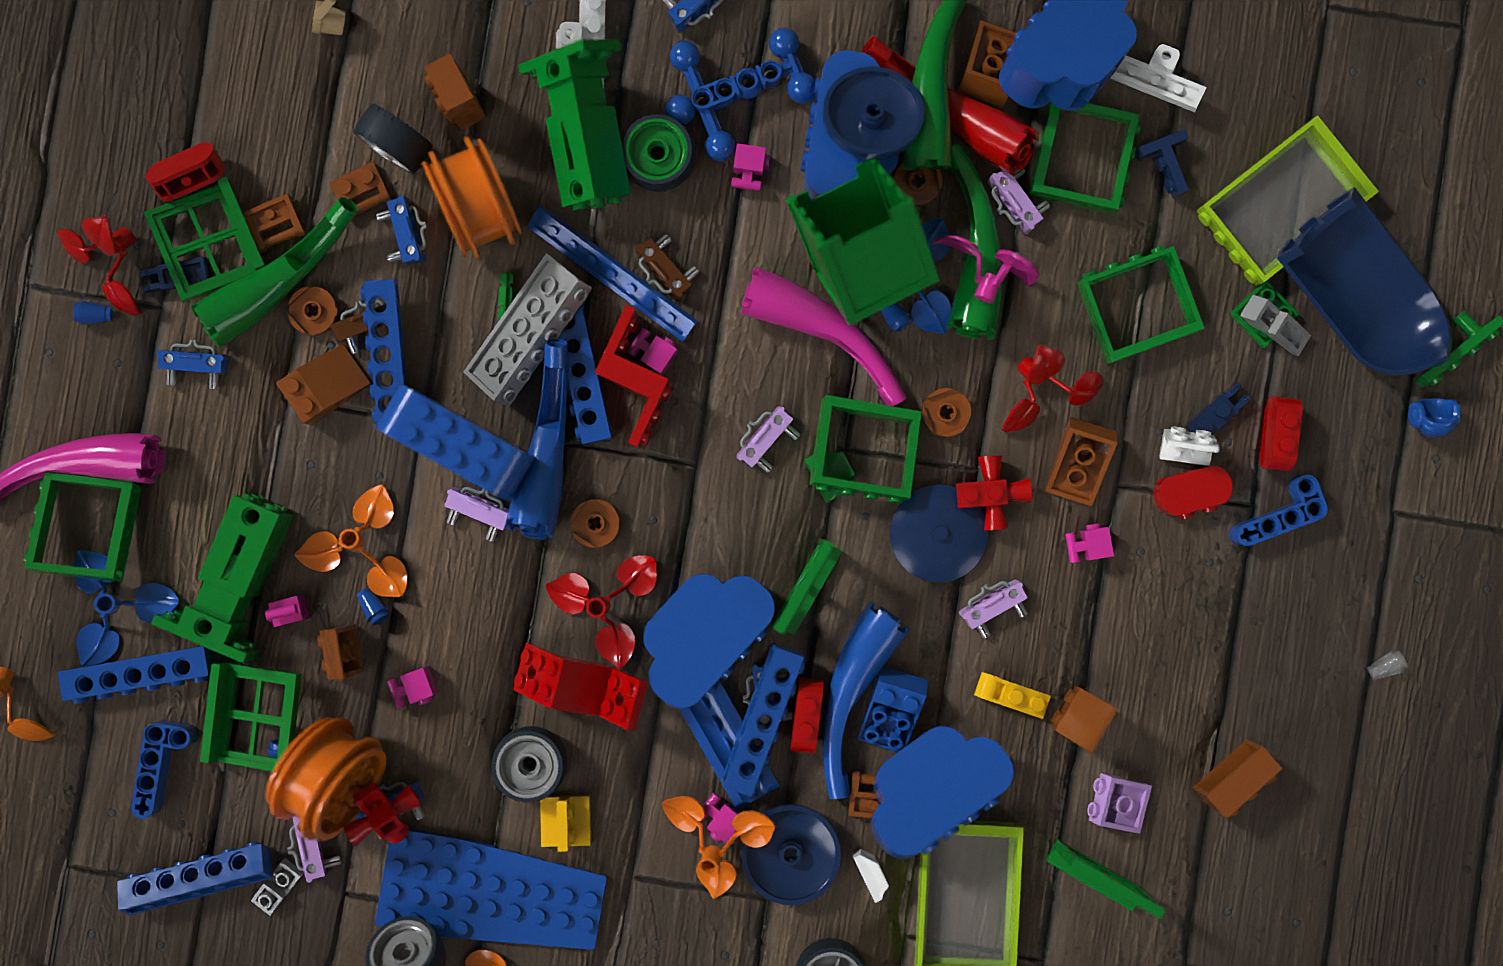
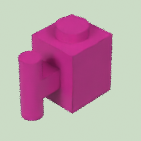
(750, 162)
(657, 354)
(1094, 543)
(287, 611)
(416, 685)
(721, 825)

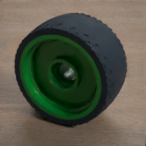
(654, 134)

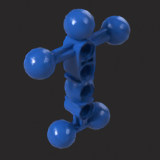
(686, 57)

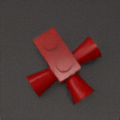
(992, 492)
(381, 814)

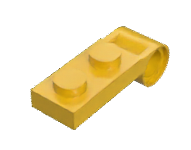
(1012, 695)

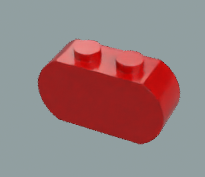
(185, 171)
(1280, 433)
(1193, 491)
(806, 715)

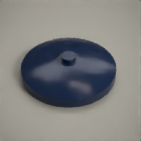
(873, 113)
(937, 537)
(797, 860)

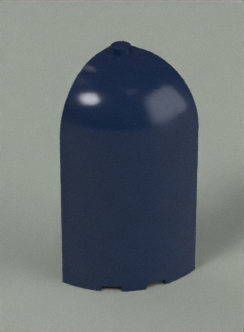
(1368, 289)

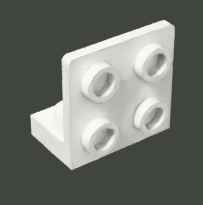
(1188, 446)

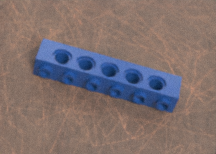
(393, 341)
(601, 429)
(74, 681)
(748, 781)
(132, 890)

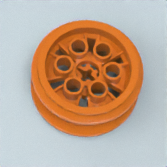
(472, 197)
(321, 776)

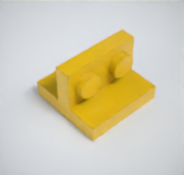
(565, 821)

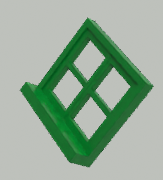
(238, 229)
(807, 588)
(221, 711)
(1102, 879)

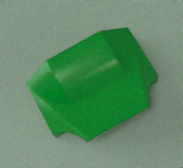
(836, 467)

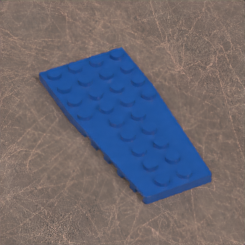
(489, 892)

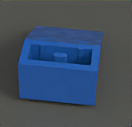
(892, 709)

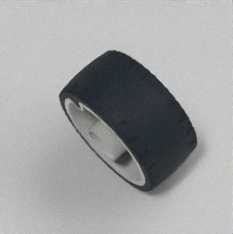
(392, 138)

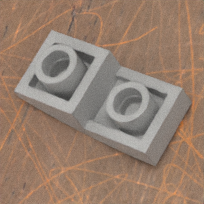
(278, 887)

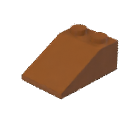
(984, 64)
(323, 384)
(1081, 461)
(340, 652)
(1083, 718)

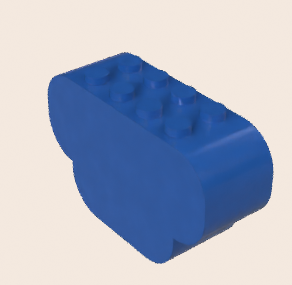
(1067, 53)
(826, 163)
(455, 442)
(703, 634)
(935, 788)

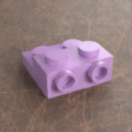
(1119, 803)

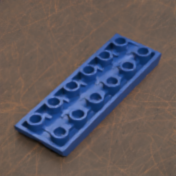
(716, 727)

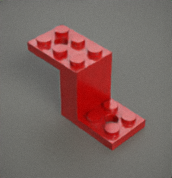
(634, 377)
(580, 686)

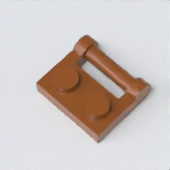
(359, 183)
(271, 215)
(862, 802)

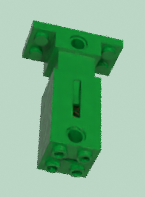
(582, 126)
(231, 576)

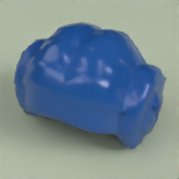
(1434, 416)

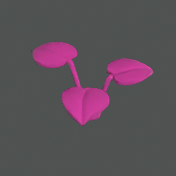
(990, 284)

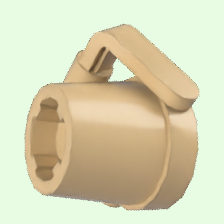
(328, 18)

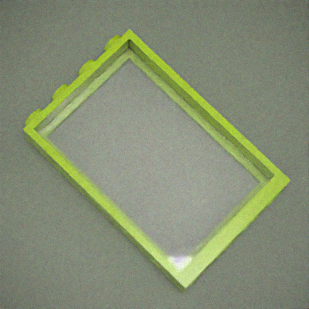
(1279, 195)
(970, 897)

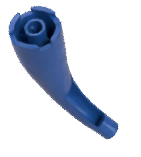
(539, 495)
(861, 659)

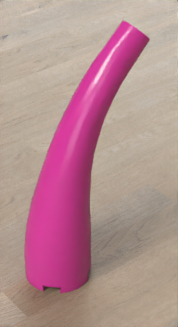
(794, 307)
(110, 456)

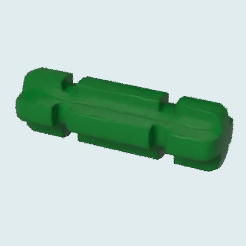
(505, 292)

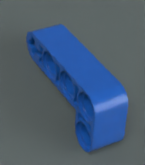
(1277, 517)
(157, 770)

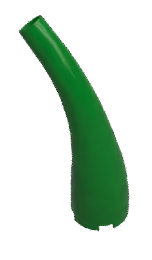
(933, 143)
(249, 299)
(969, 314)

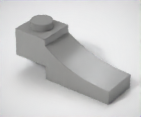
(1276, 324)

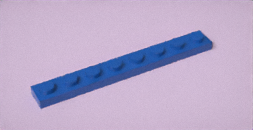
(612, 273)

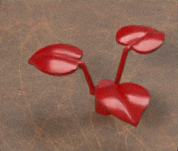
(100, 234)
(1038, 369)
(570, 594)

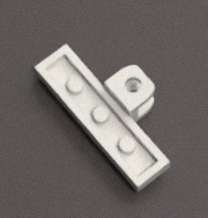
(590, 24)
(1159, 79)

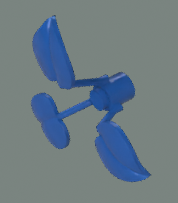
(934, 309)
(98, 643)

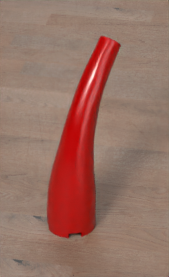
(981, 127)

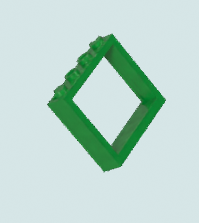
(1037, 186)
(1137, 261)
(873, 410)
(121, 533)

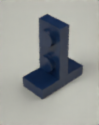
(1167, 161)

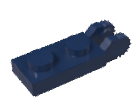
(194, 270)
(1218, 411)

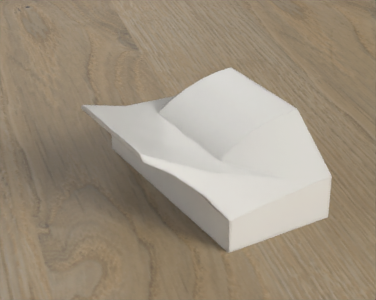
(871, 873)

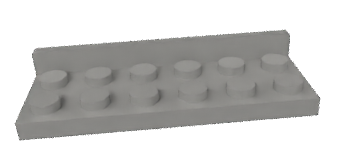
(520, 335)

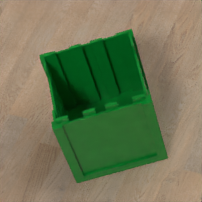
(864, 242)

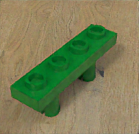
(1475, 335)

